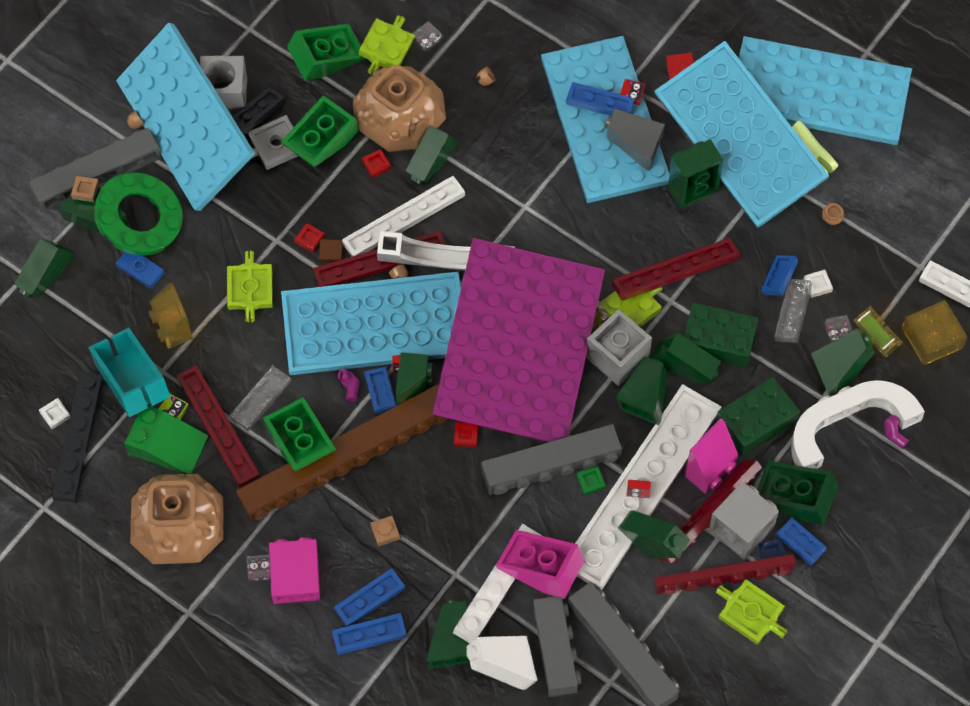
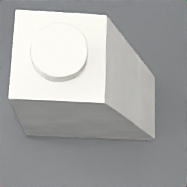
(503, 659)

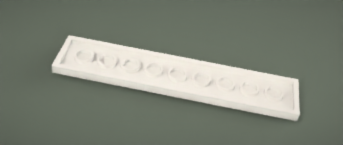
(656, 461)

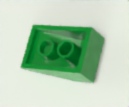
(324, 50)
(321, 132)
(298, 434)
(165, 441)

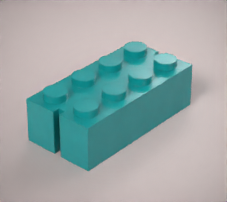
(131, 373)

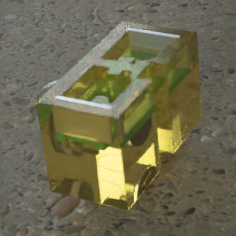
(883, 338)

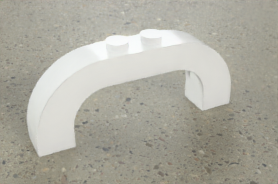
(847, 402)

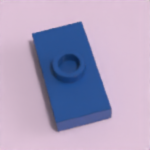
(140, 269)
(779, 275)
(380, 390)
(801, 541)

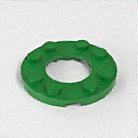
(123, 237)

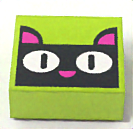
(174, 406)

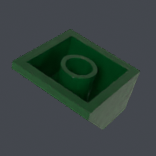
(413, 376)

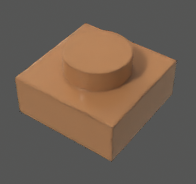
(85, 189)
(385, 531)

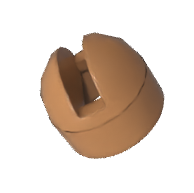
(486, 76)
(134, 120)
(399, 272)

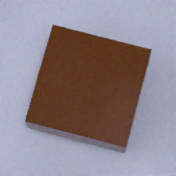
(330, 251)

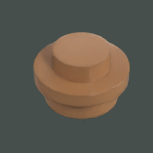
(833, 214)

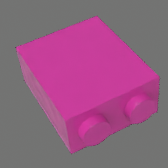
(294, 570)

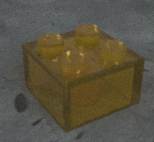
(934, 332)

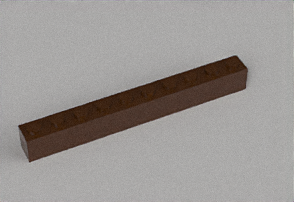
(351, 449)

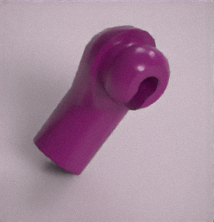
(352, 384)
(892, 433)

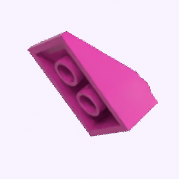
(712, 458)
(542, 562)

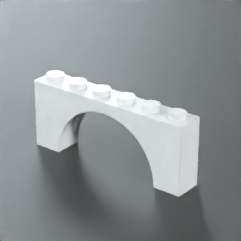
(401, 249)

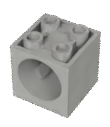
(231, 71)
(618, 347)
(743, 520)

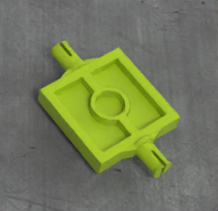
(386, 44)
(249, 286)
(638, 308)
(751, 612)

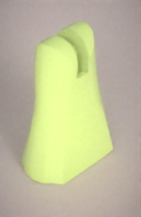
(816, 149)

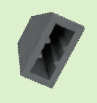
(635, 136)

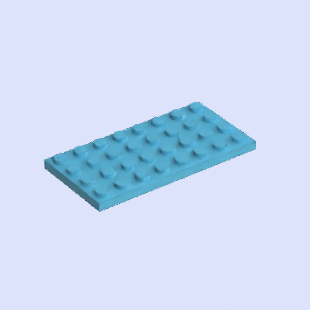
(830, 89)
(185, 117)
(762, 154)
(600, 164)
(368, 322)

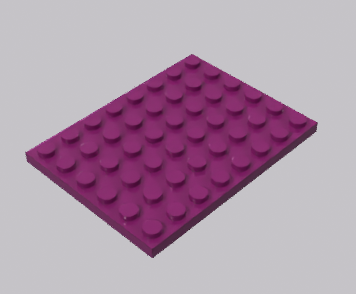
(518, 342)

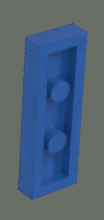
(598, 100)
(369, 598)
(369, 634)

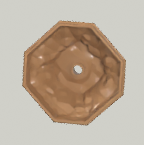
(398, 107)
(178, 533)

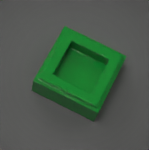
(591, 480)

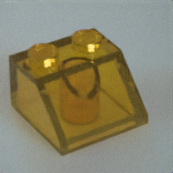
(170, 317)

